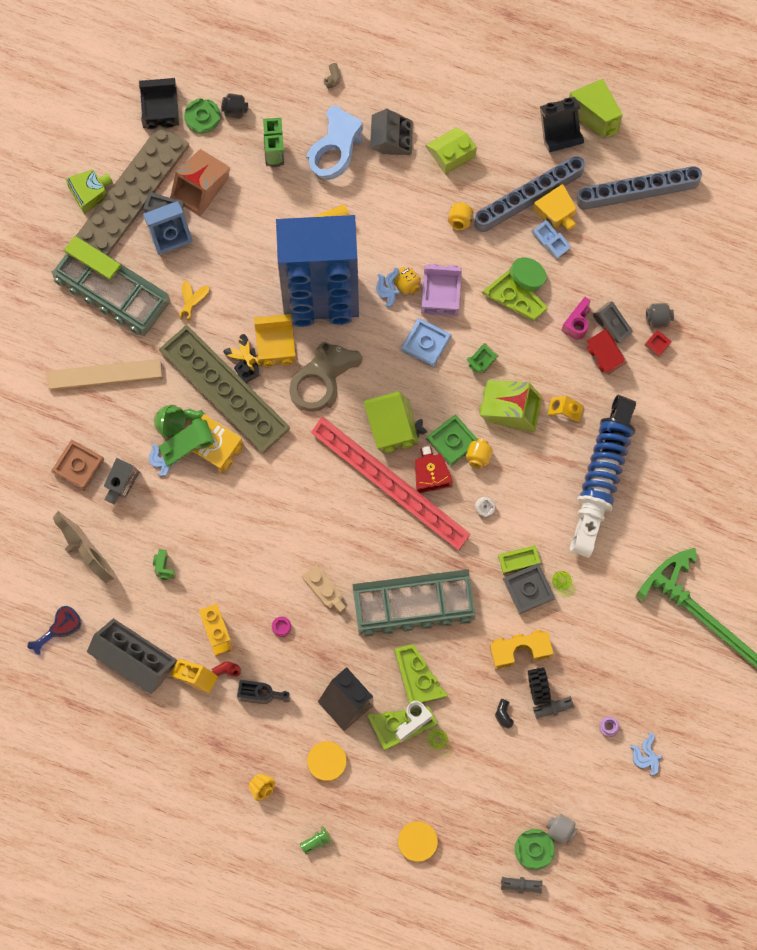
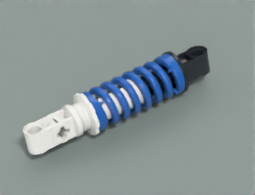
(602, 474)

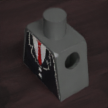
(120, 473)

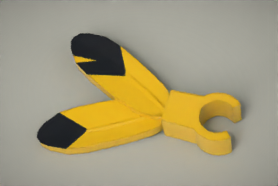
(244, 352)

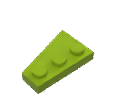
(386, 726)

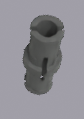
(553, 707)
(521, 885)

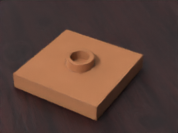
(77, 465)

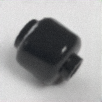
(234, 105)

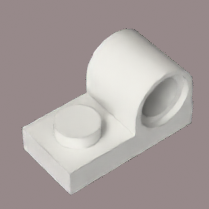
(416, 723)

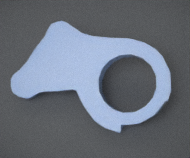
(342, 133)

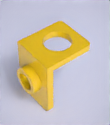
(567, 407)

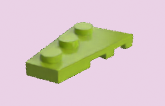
(514, 297)
(416, 677)

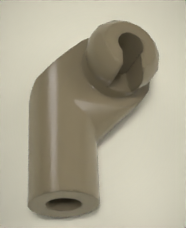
(334, 78)

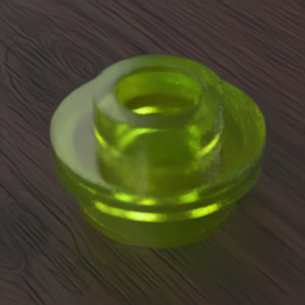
(561, 586)
(437, 732)

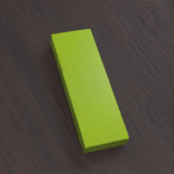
(92, 258)

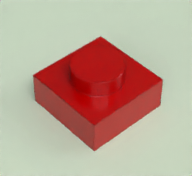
(658, 343)

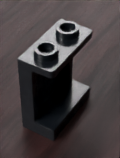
(159, 103)
(561, 124)

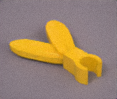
(191, 299)

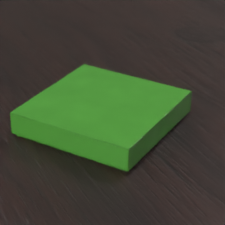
(451, 440)

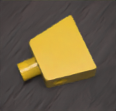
(557, 208)

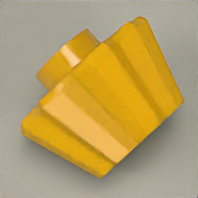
(261, 786)

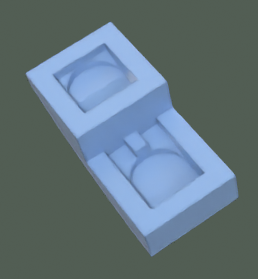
(550, 239)

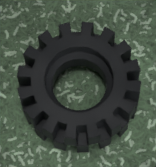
(539, 686)

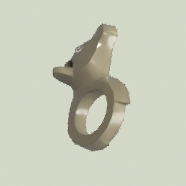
(327, 365)
(77, 539)

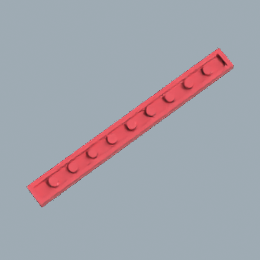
(390, 483)

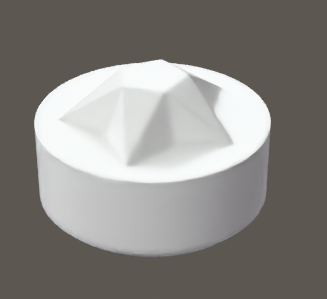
(485, 506)

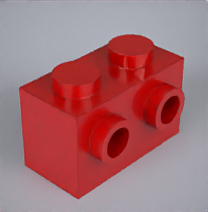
(606, 352)

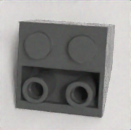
(391, 133)

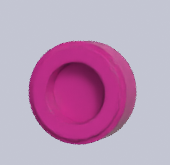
(281, 626)

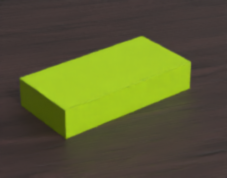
(518, 559)

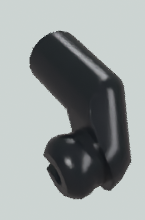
(502, 716)

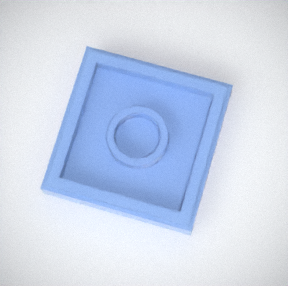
(426, 342)

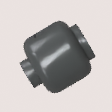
(659, 315)

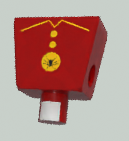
(431, 472)

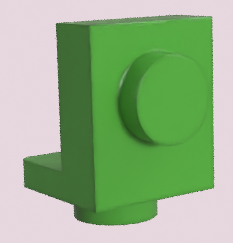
(482, 359)
(160, 566)

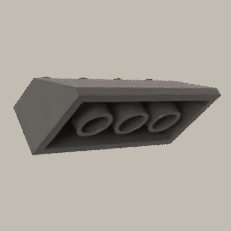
(131, 655)

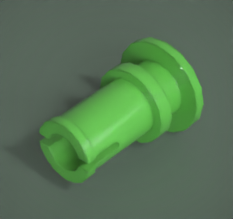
(315, 841)

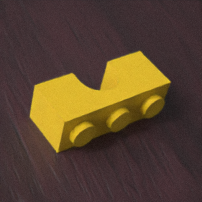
(537, 644)

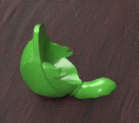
(171, 419)

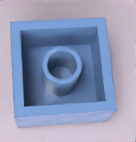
(168, 227)

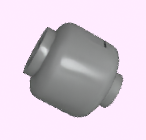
(561, 829)

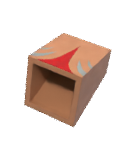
(199, 181)

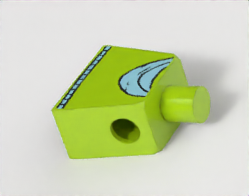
(88, 189)

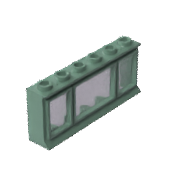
(125, 297)
(413, 602)

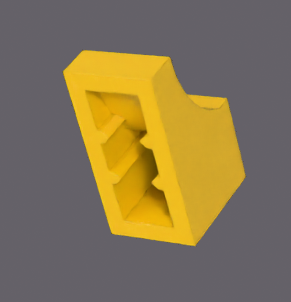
(194, 675)

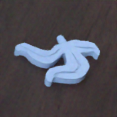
(389, 292)
(158, 462)
(644, 762)

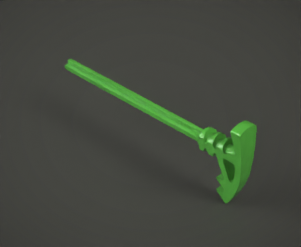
(683, 599)

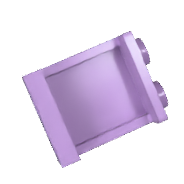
(441, 290)

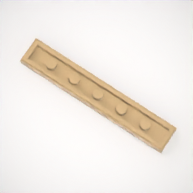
(104, 374)

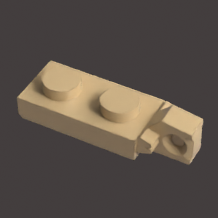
(324, 589)

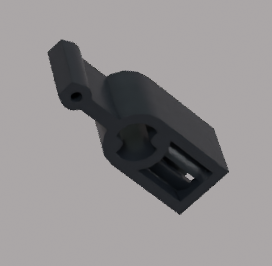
(249, 692)

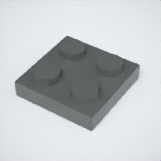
(528, 588)

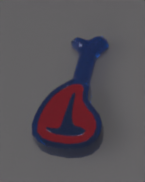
(66, 623)

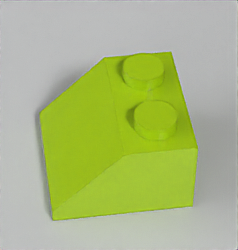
(452, 149)

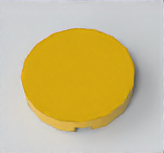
(326, 761)
(417, 841)

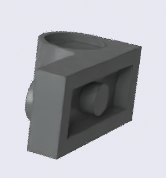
(612, 319)

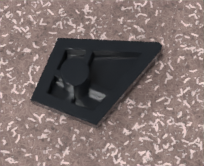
(244, 371)

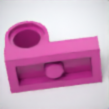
(576, 319)

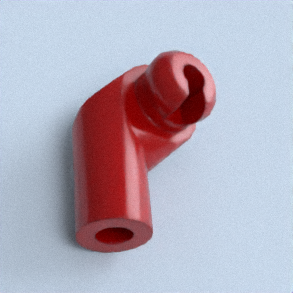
(228, 668)

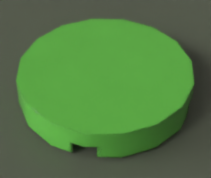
(202, 116)
(528, 273)
(534, 849)

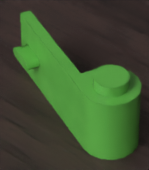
(193, 437)

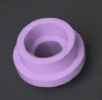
(609, 720)

